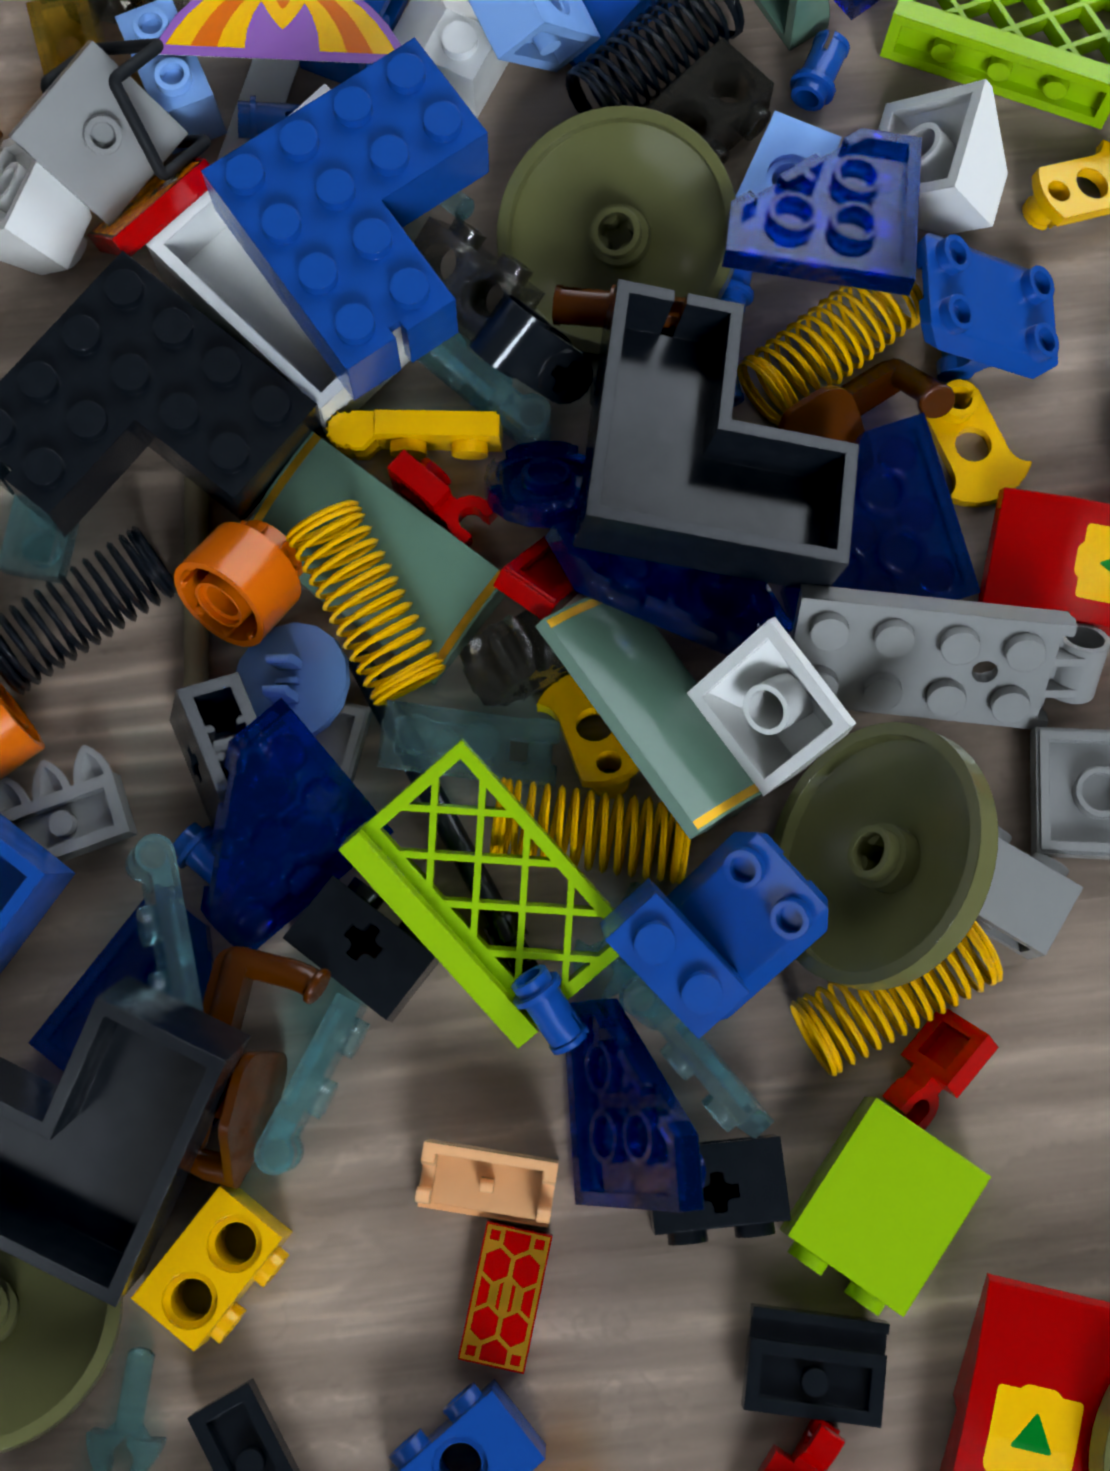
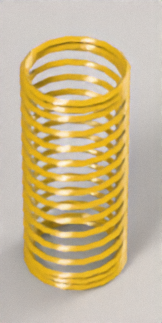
(784, 392)
(411, 676)
(506, 830)
(822, 1043)

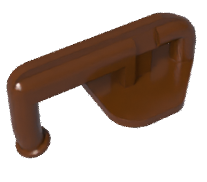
(837, 410)
(259, 1075)

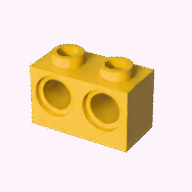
(204, 1256)

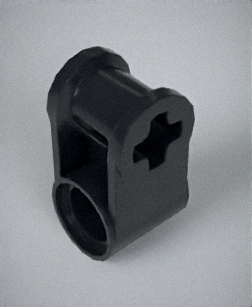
(532, 351)

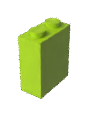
(883, 1207)

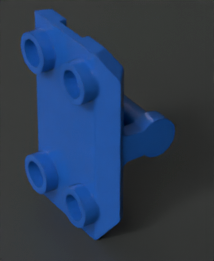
(985, 311)
(753, 908)

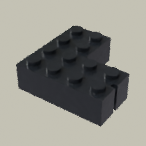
(136, 373)
(683, 479)
(109, 1148)

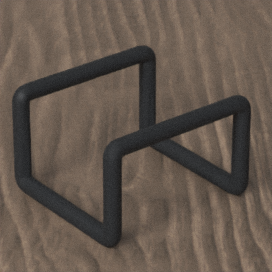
(146, 51)

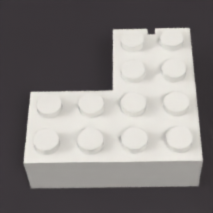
(220, 280)

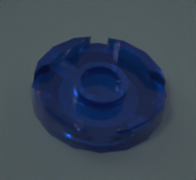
(536, 483)

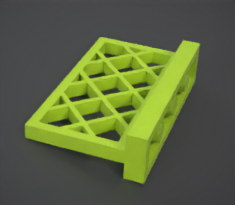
(1015, 66)
(435, 916)

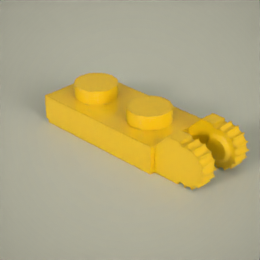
(464, 433)

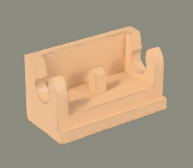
(487, 1182)

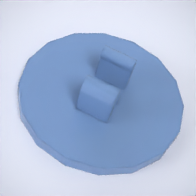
(301, 668)

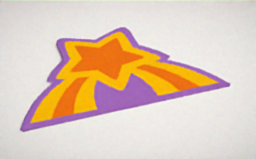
(280, 31)

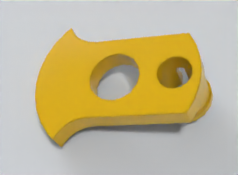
(1057, 195)
(978, 481)
(569, 706)

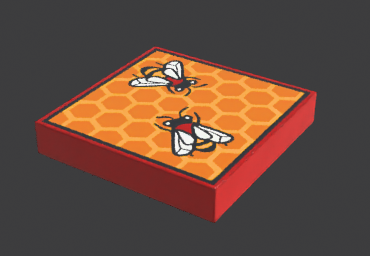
(151, 210)

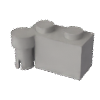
(1026, 900)

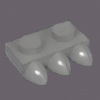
(69, 817)

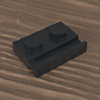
(815, 1365)

